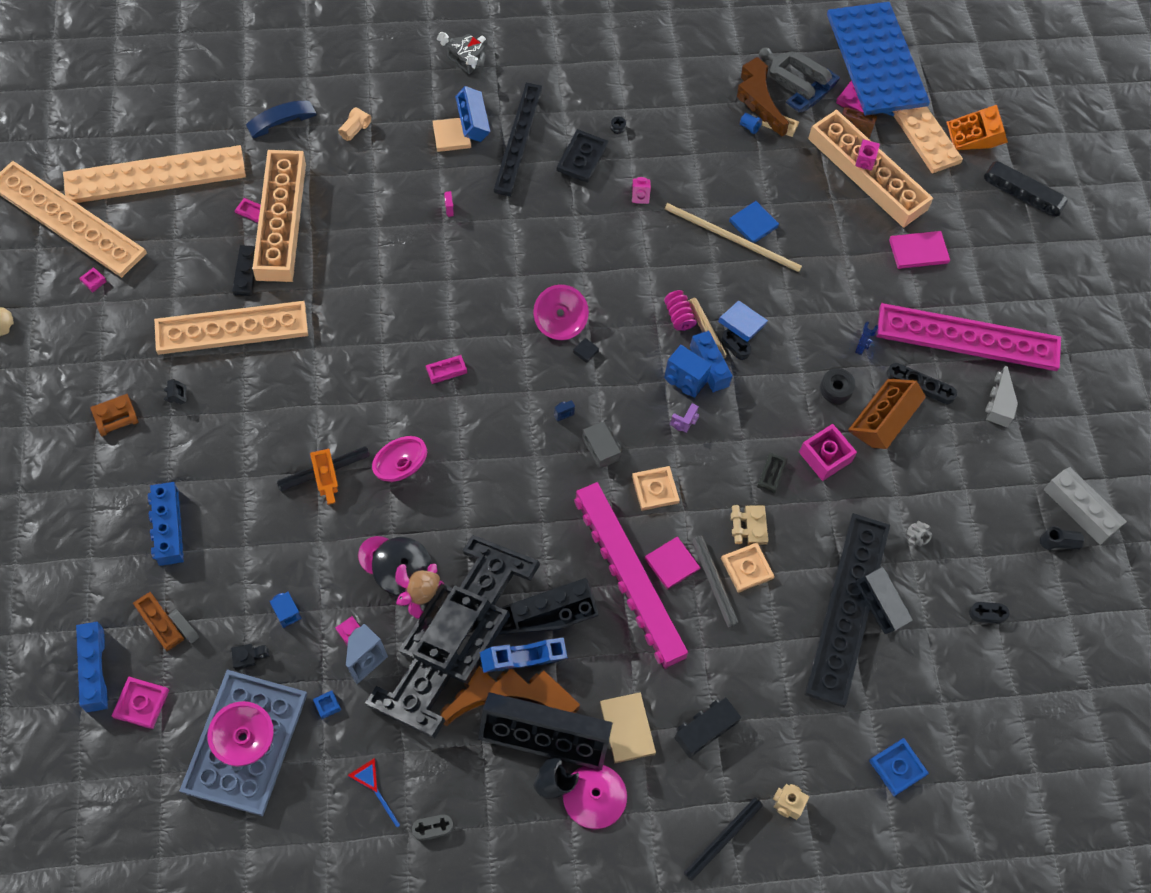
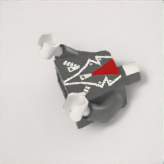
(465, 50)

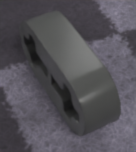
(183, 626)
(431, 822)

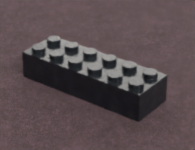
(545, 731)

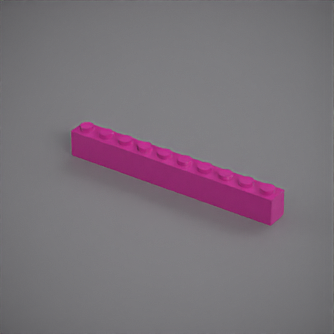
(631, 576)

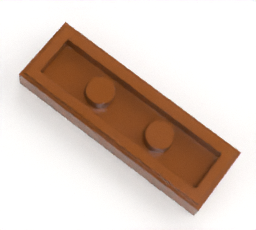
(158, 621)

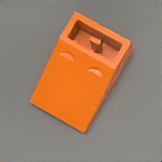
(978, 130)

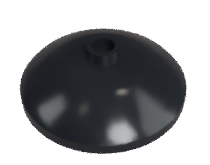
(389, 557)

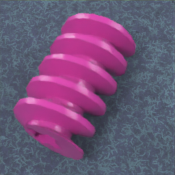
(679, 310)

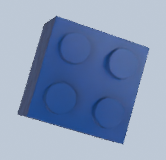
(687, 371)

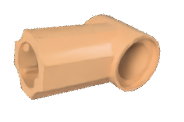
(356, 120)

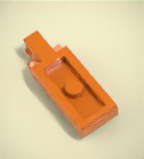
(324, 474)

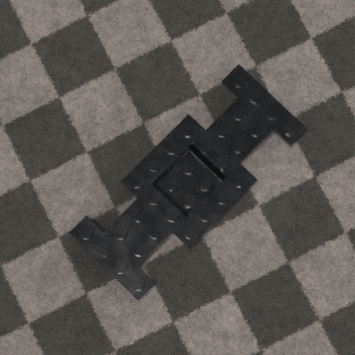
(442, 630)

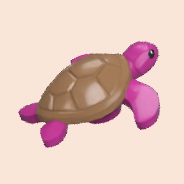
(419, 588)

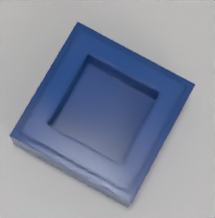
(327, 704)

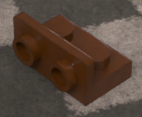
(862, 122)

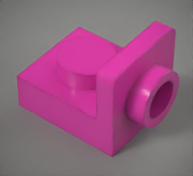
(346, 628)

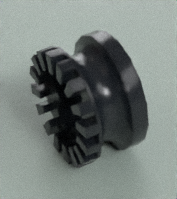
(618, 129)

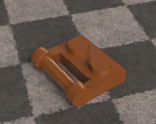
(113, 410)

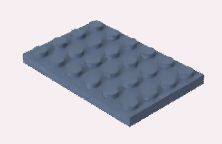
(251, 785)

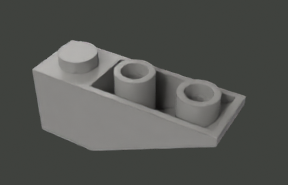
(1004, 401)

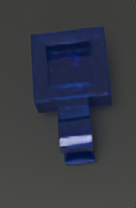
(865, 342)

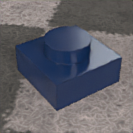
(564, 410)

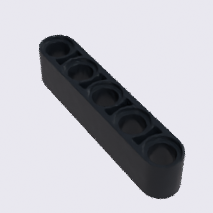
(1025, 188)

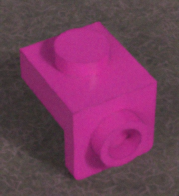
(641, 190)

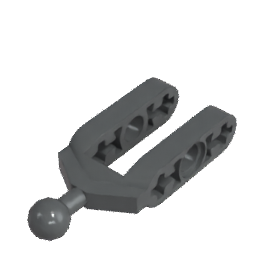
(800, 63)

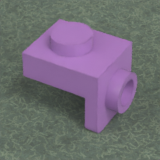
(684, 424)

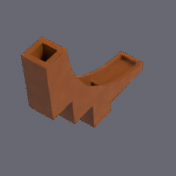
(542, 691)

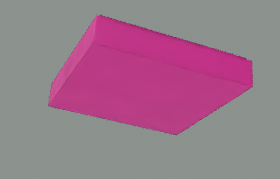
(672, 563)
(140, 703)

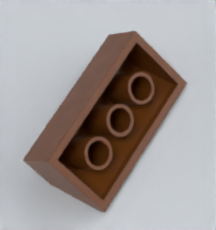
(888, 412)

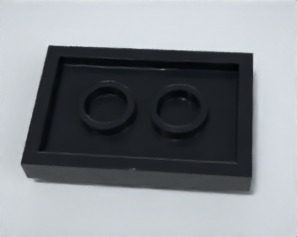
(582, 155)

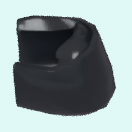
(553, 780)

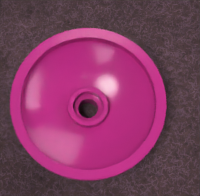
(574, 309)
(399, 459)
(235, 721)
(600, 810)

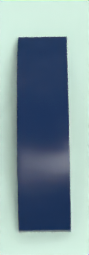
(801, 104)
(279, 114)

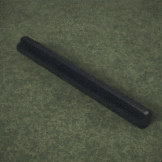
(308, 474)
(722, 839)

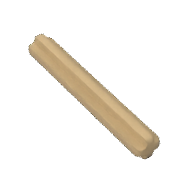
(704, 323)

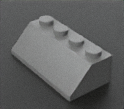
(1084, 505)

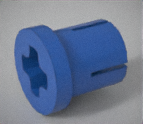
(751, 123)

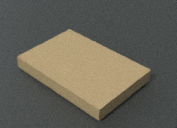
(630, 729)

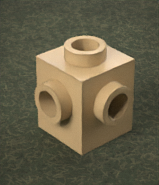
(790, 801)

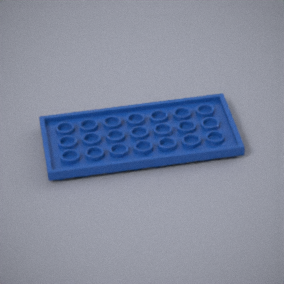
(877, 58)

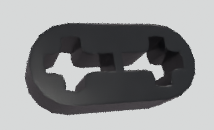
(736, 344)
(990, 616)

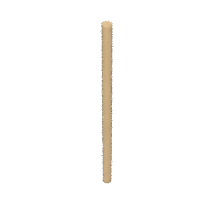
(741, 241)

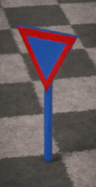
(367, 776)

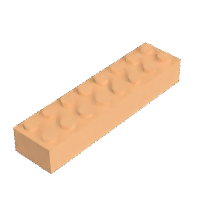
(884, 183)
(279, 216)

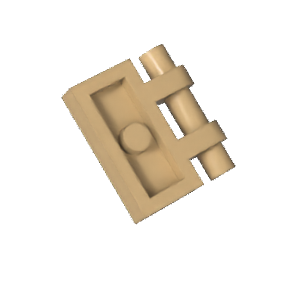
(755, 525)

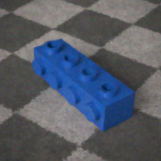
(166, 524)

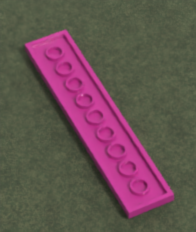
(969, 337)

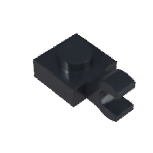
(245, 655)

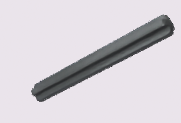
(715, 581)

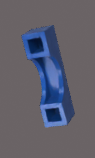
(514, 657)
(90, 675)

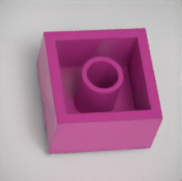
(827, 452)

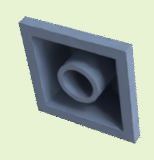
(364, 653)

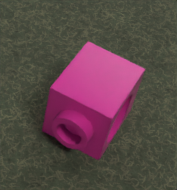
(867, 154)

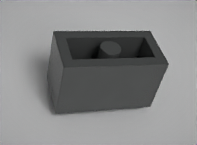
(601, 444)

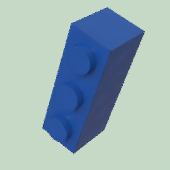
(472, 114)
(706, 348)

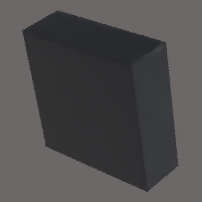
(586, 350)

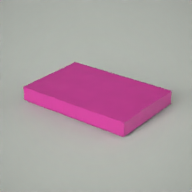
(919, 249)

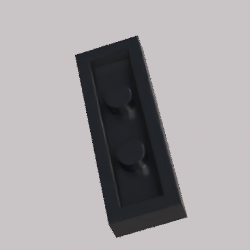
(244, 272)

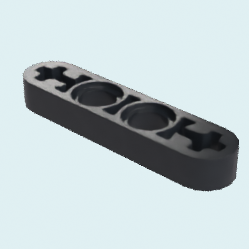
(922, 381)

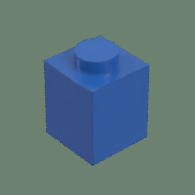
(285, 609)

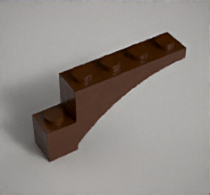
(756, 96)

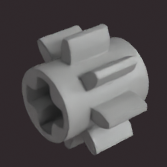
(919, 533)

